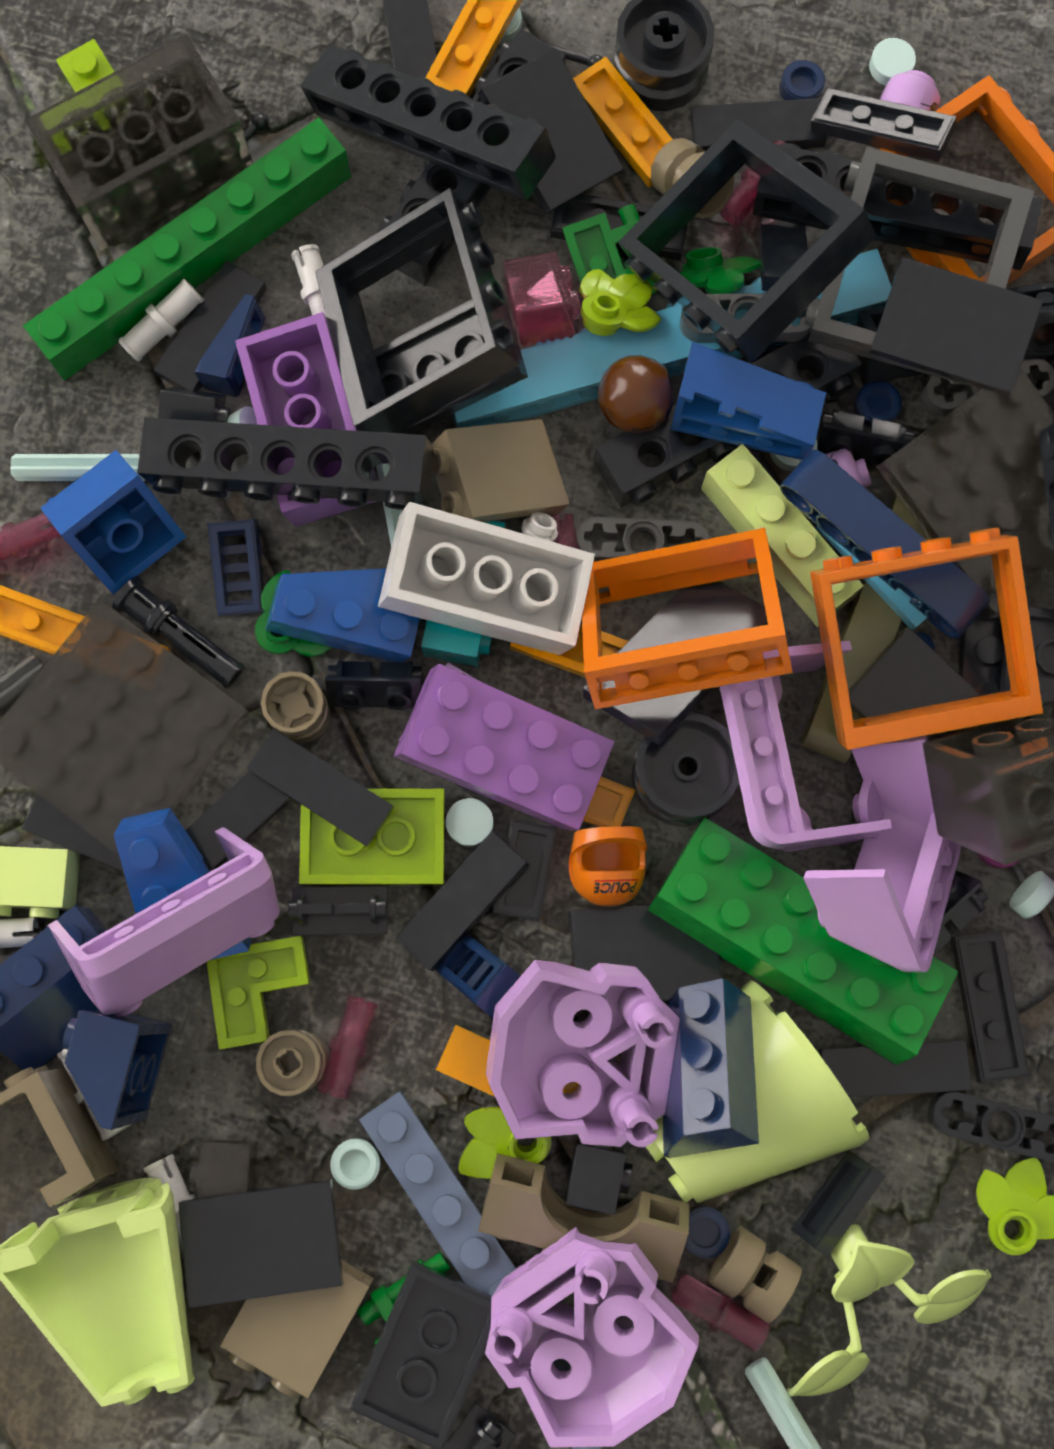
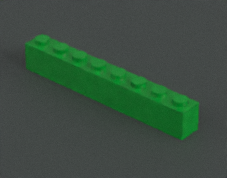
(190, 247)

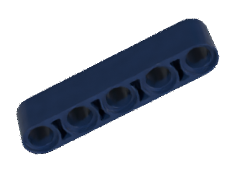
(865, 524)

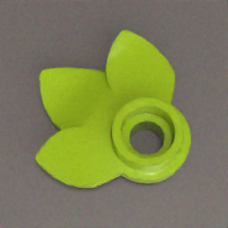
(616, 303)
(493, 1137)
(1020, 1198)

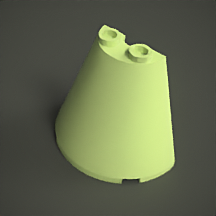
(799, 1113)
(108, 1289)

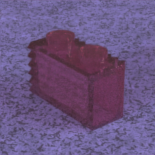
(541, 298)

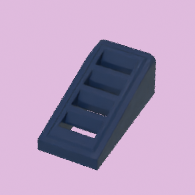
(221, 366)
(218, 550)
(483, 977)

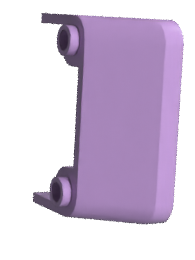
(765, 764)
(903, 875)
(176, 932)

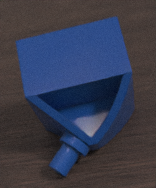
(113, 522)

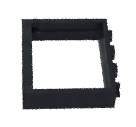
(378, 257)
(805, 280)

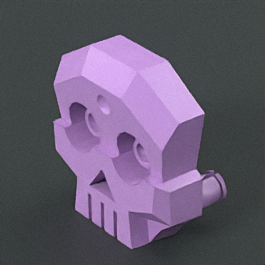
(542, 1049)
(616, 1374)

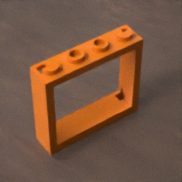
(1026, 146)
(693, 662)
(1019, 702)

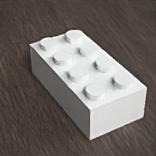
(486, 579)

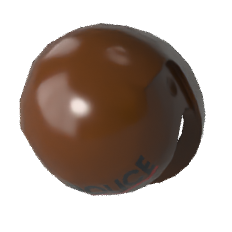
(635, 394)

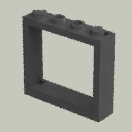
(1010, 198)

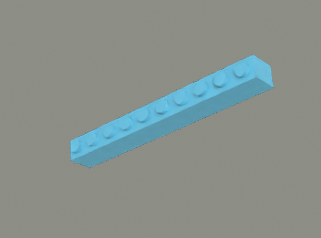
(571, 368)

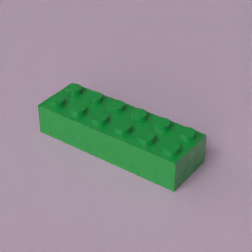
(770, 928)

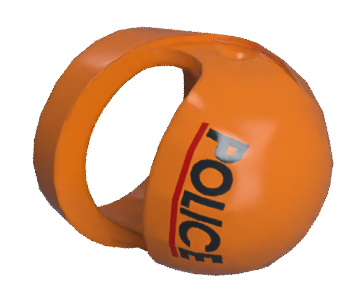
(608, 864)

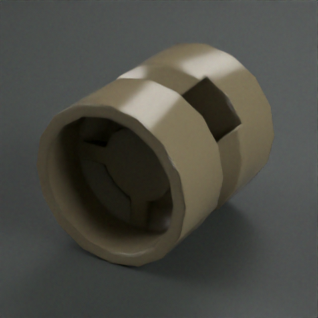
(674, 161)
(296, 706)
(291, 1062)
(739, 1265)

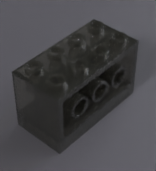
(142, 142)
(996, 786)

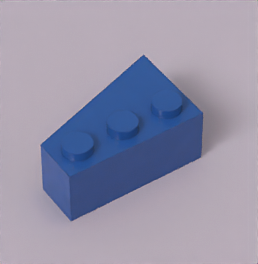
(746, 405)
(342, 613)
(160, 861)

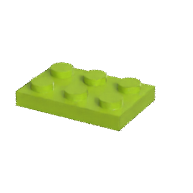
(402, 853)

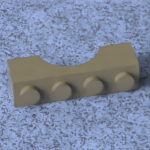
(528, 1211)

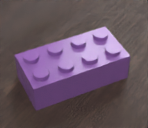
(298, 384)
(504, 748)

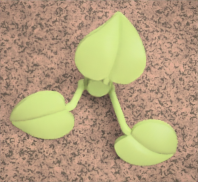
(863, 1270)

